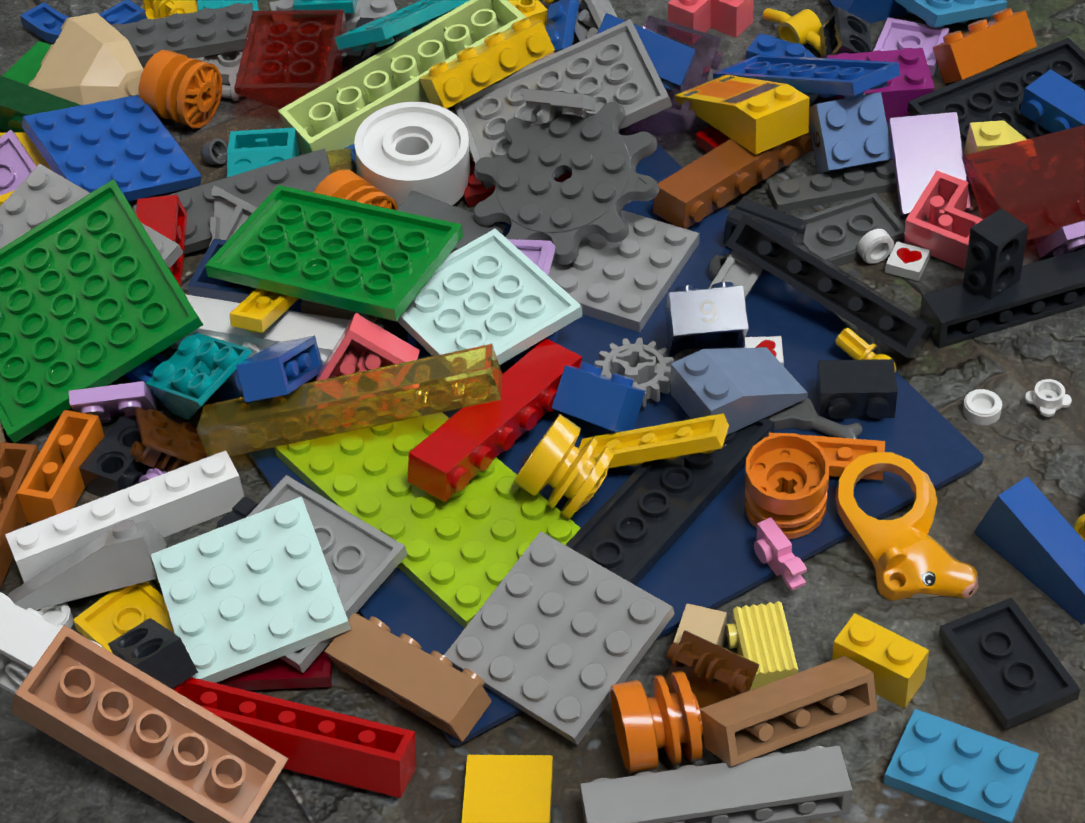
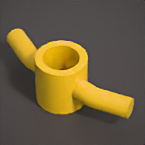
(800, 28)

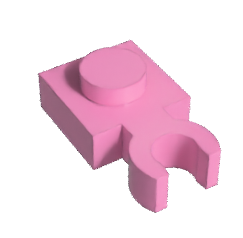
(776, 551)

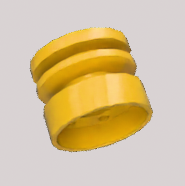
(564, 467)

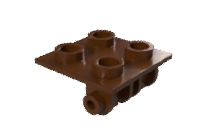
(166, 441)
(710, 669)

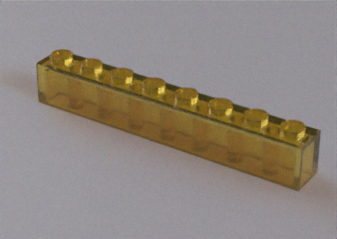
(353, 402)

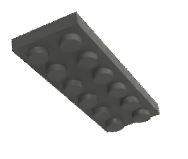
(190, 33)
(251, 186)

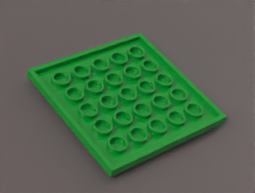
(81, 307)

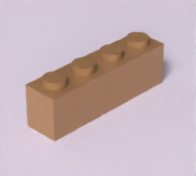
(410, 676)
(788, 710)

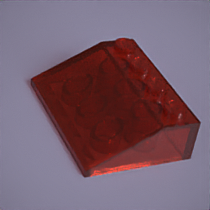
(289, 54)
(1033, 181)

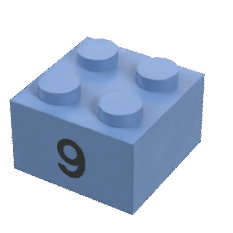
(849, 133)

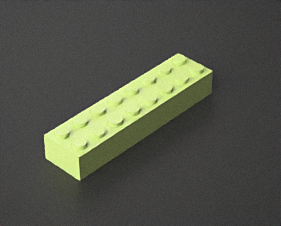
(337, 108)

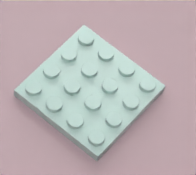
(488, 297)
(250, 591)

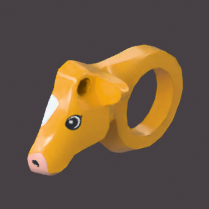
(902, 553)

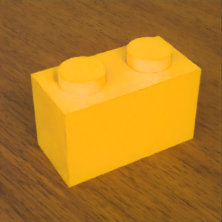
(895, 661)

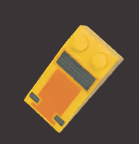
(751, 110)

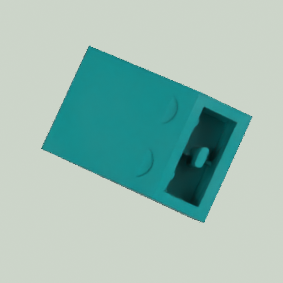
(260, 148)
(195, 373)

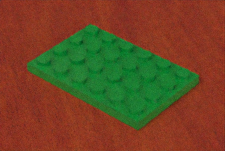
(336, 252)

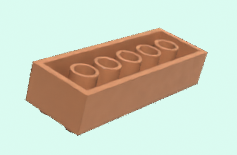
(146, 732)

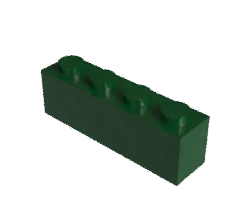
(23, 100)

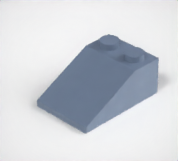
(735, 382)

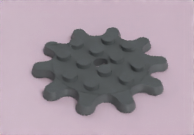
(586, 202)

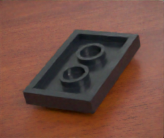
(1009, 663)

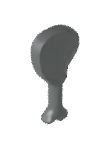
(804, 417)

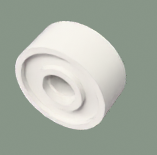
(414, 149)

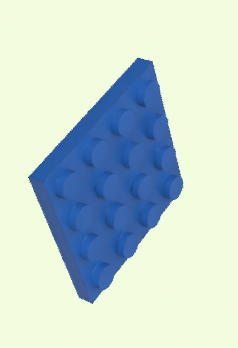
(110, 142)

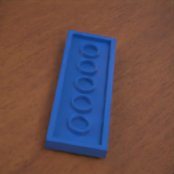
(817, 75)

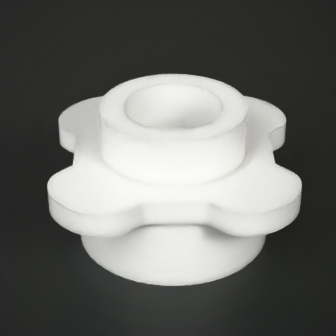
(1048, 397)

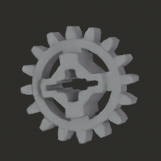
(640, 362)

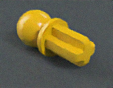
(857, 347)

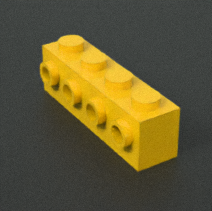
(487, 63)

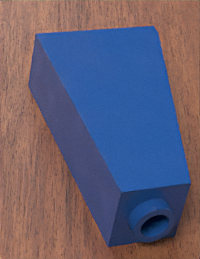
(1038, 544)

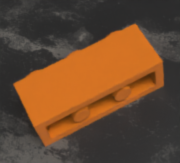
(984, 45)
(55, 477)

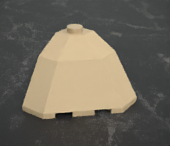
(89, 63)

